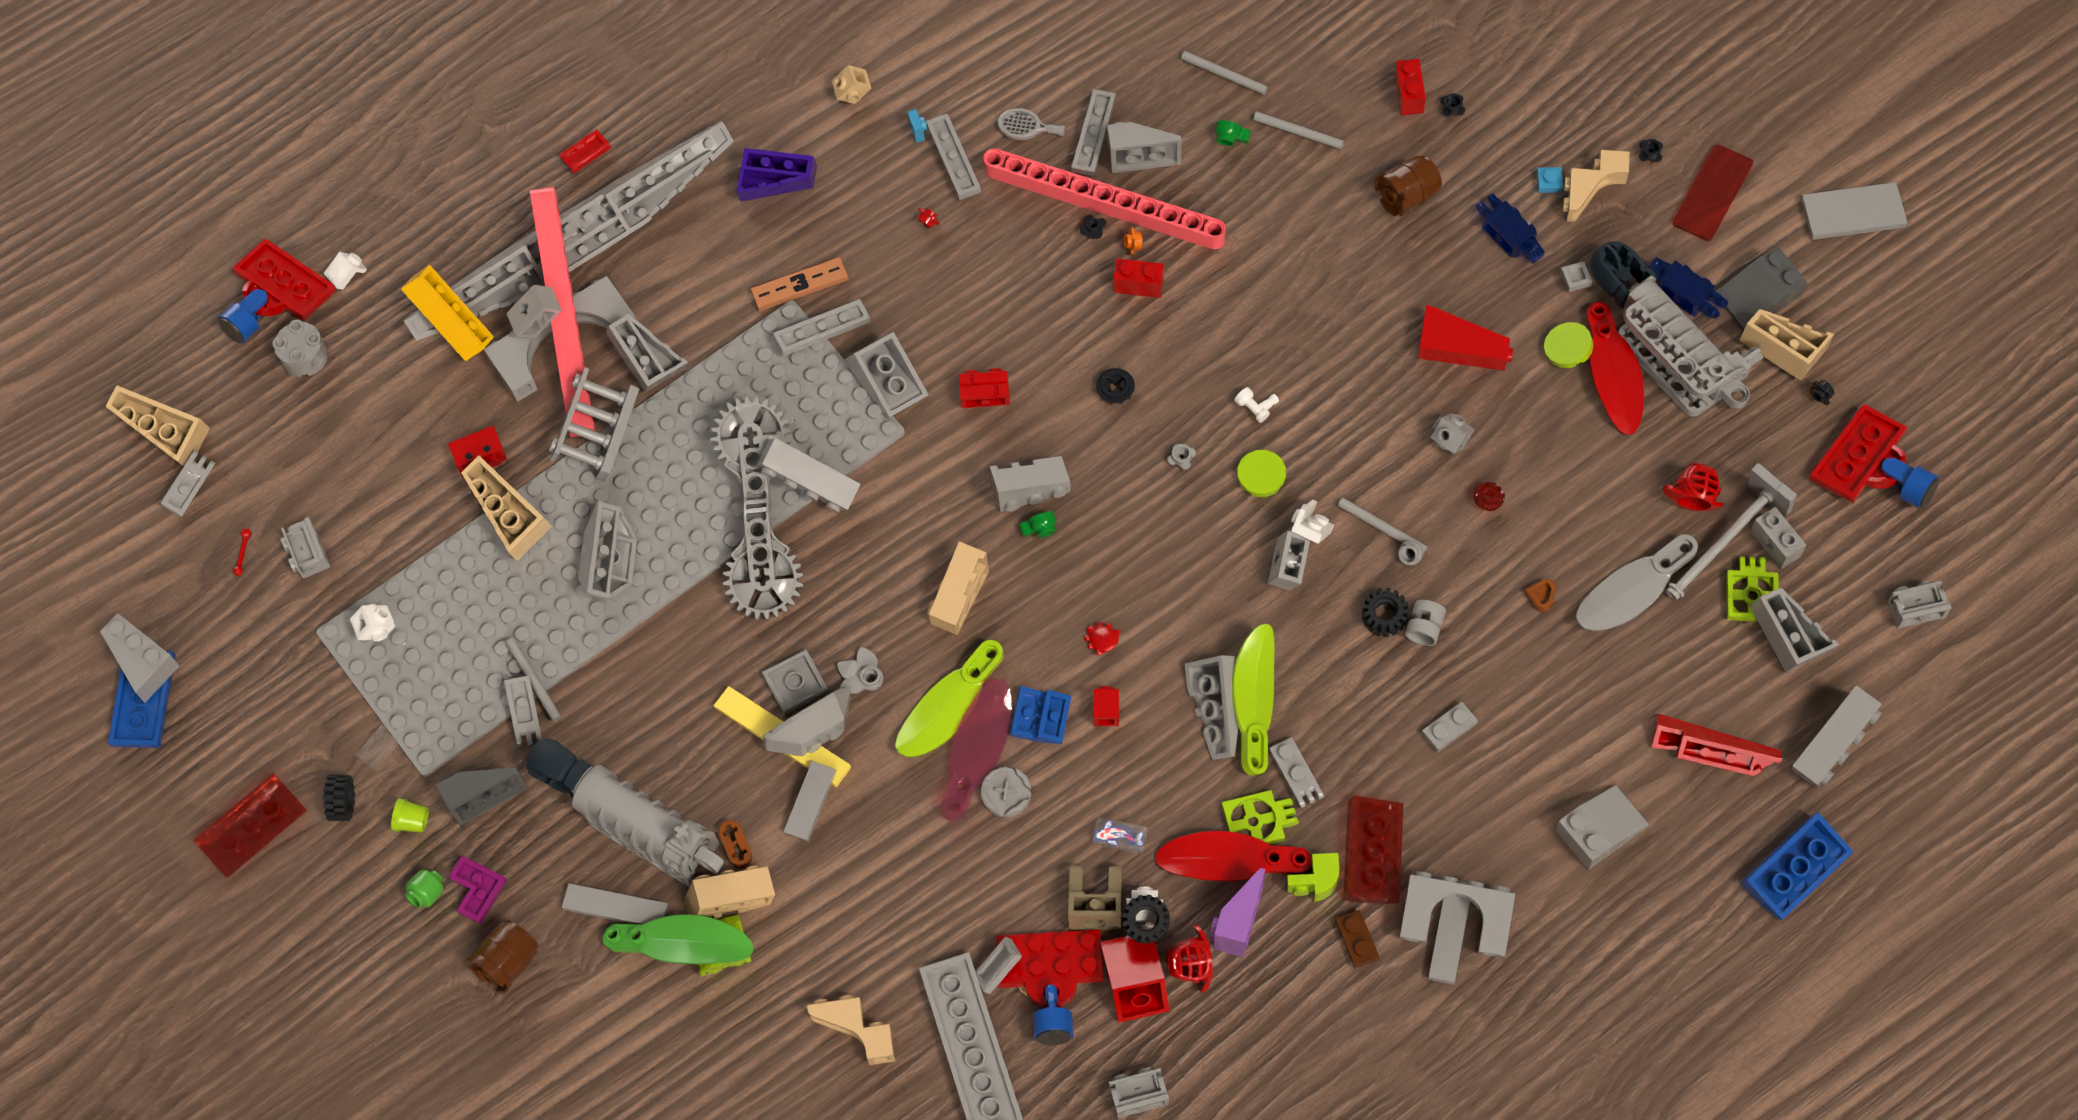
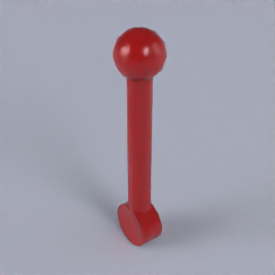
(246, 534)

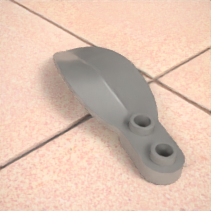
(1633, 587)

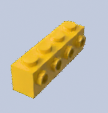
(447, 312)

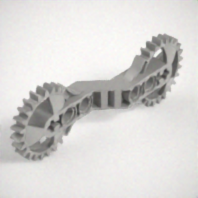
(756, 511)

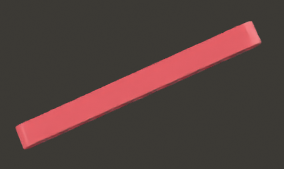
(1112, 206)
(557, 276)

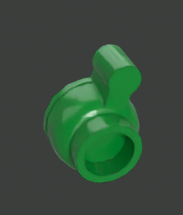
(1229, 132)
(1042, 524)

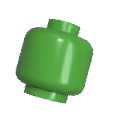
(424, 888)

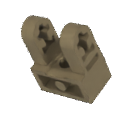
(1095, 910)

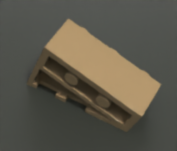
(1785, 343)
(959, 588)
(729, 892)

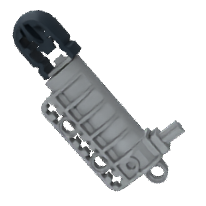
(1669, 335)
(626, 814)

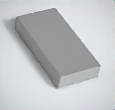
(998, 965)

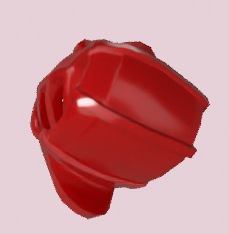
(1695, 488)
(1191, 960)

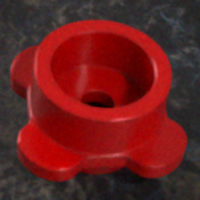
(927, 217)

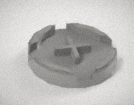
(1006, 792)

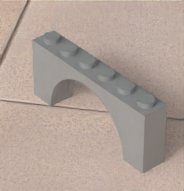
(514, 355)

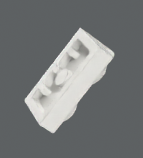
(1311, 526)

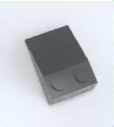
(1763, 285)
(476, 792)

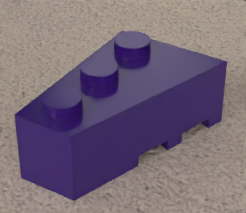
(774, 173)

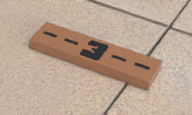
(799, 284)

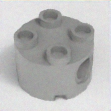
(300, 348)

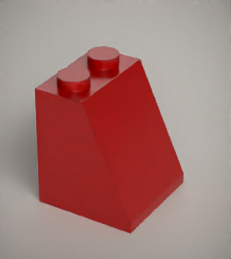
(1134, 978)

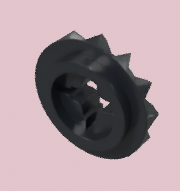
(1115, 376)

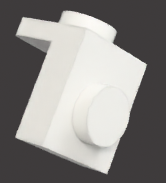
(344, 268)

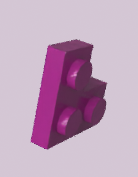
(483, 888)

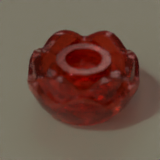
(1489, 489)

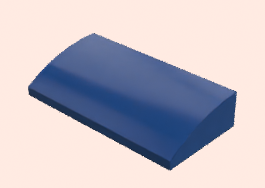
(1797, 866)

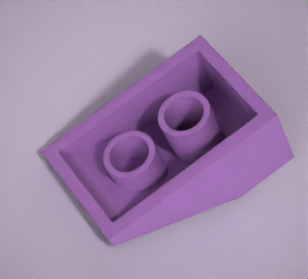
(1236, 919)

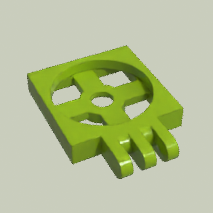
(1752, 574)
(1277, 815)

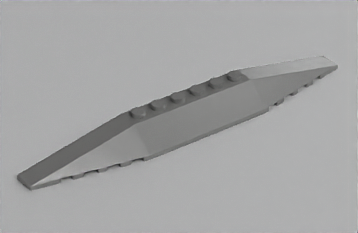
(586, 226)

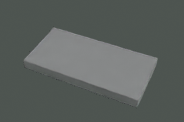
(1854, 211)

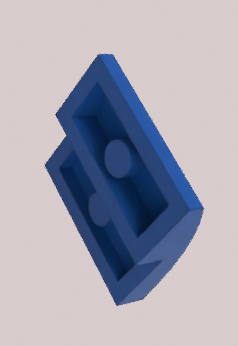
(1040, 715)

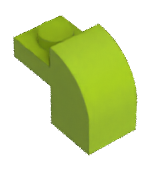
(1321, 881)

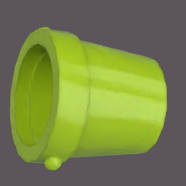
(409, 816)

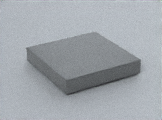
(795, 682)

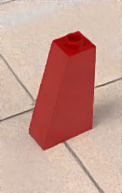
(1462, 342)

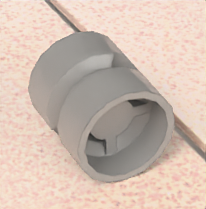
(1425, 623)

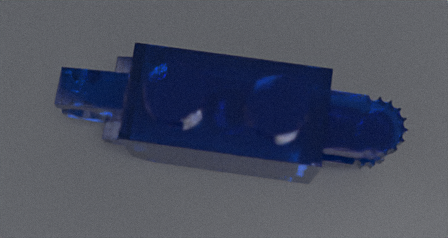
(1509, 229)
(1687, 288)

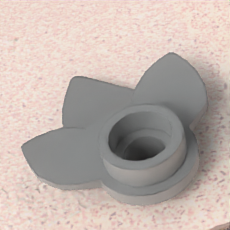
(858, 671)

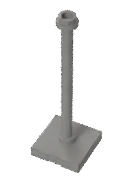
(1769, 491)

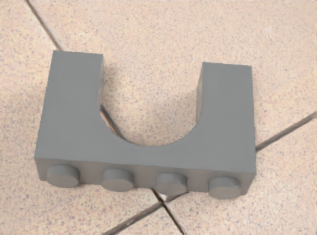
(1494, 907)

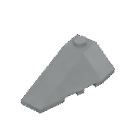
(1211, 687)

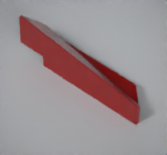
(1712, 747)

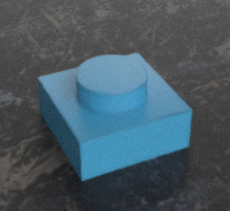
(917, 125)
(1550, 180)

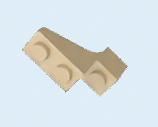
(1584, 183)
(847, 1017)

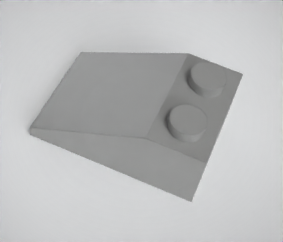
(1141, 147)
(887, 375)
(1600, 826)

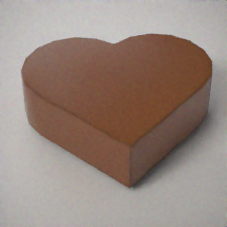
(1541, 595)

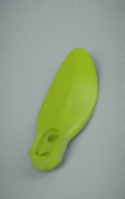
(1254, 697)
(943, 707)

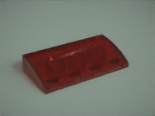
(250, 825)
(1373, 851)

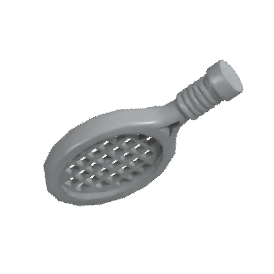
(1038, 128)

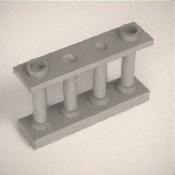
(617, 421)

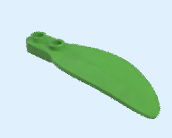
(681, 940)

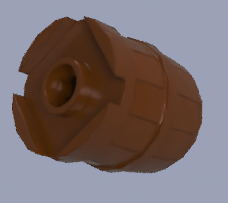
(1408, 185)
(503, 955)

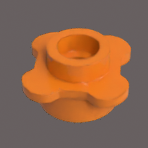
(1132, 240)

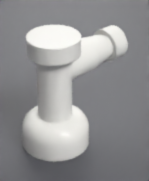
(1261, 411)

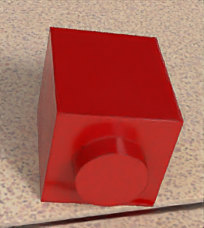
(1106, 706)

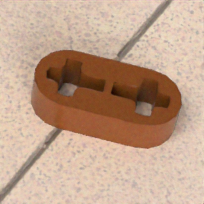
(740, 842)

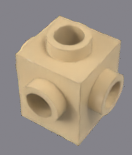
(851, 84)

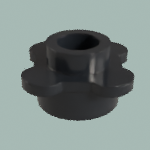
(1452, 99)
(1653, 145)
(1093, 233)
(1822, 391)

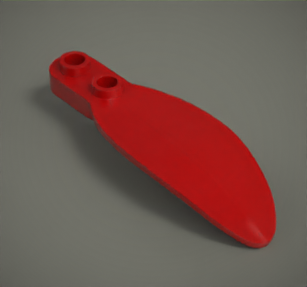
(1615, 371)
(1228, 857)

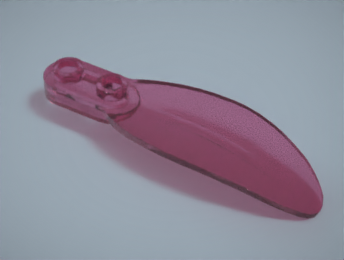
(977, 745)

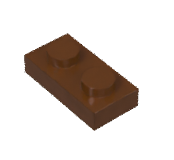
(1357, 939)

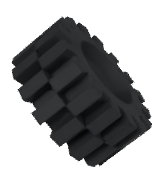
(1385, 598)
(339, 798)
(1146, 935)

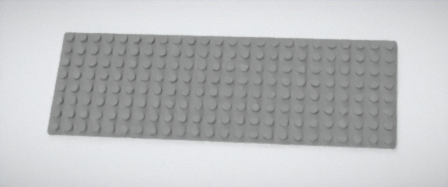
(467, 596)

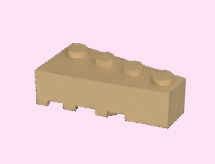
(162, 425)
(510, 514)

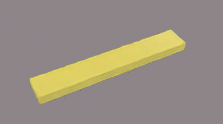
(761, 721)

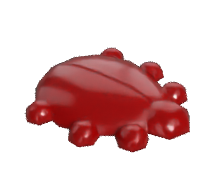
(1102, 637)

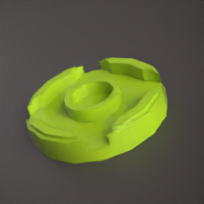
(1568, 345)
(1261, 473)

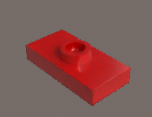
(585, 151)

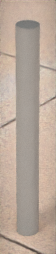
(1223, 72)
(1298, 130)
(1377, 523)
(535, 682)

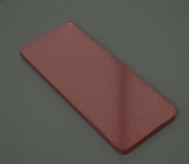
(1712, 192)

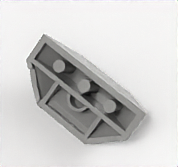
(607, 552)
(811, 726)

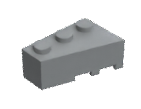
(644, 353)
(1029, 483)
(1790, 631)
(139, 657)

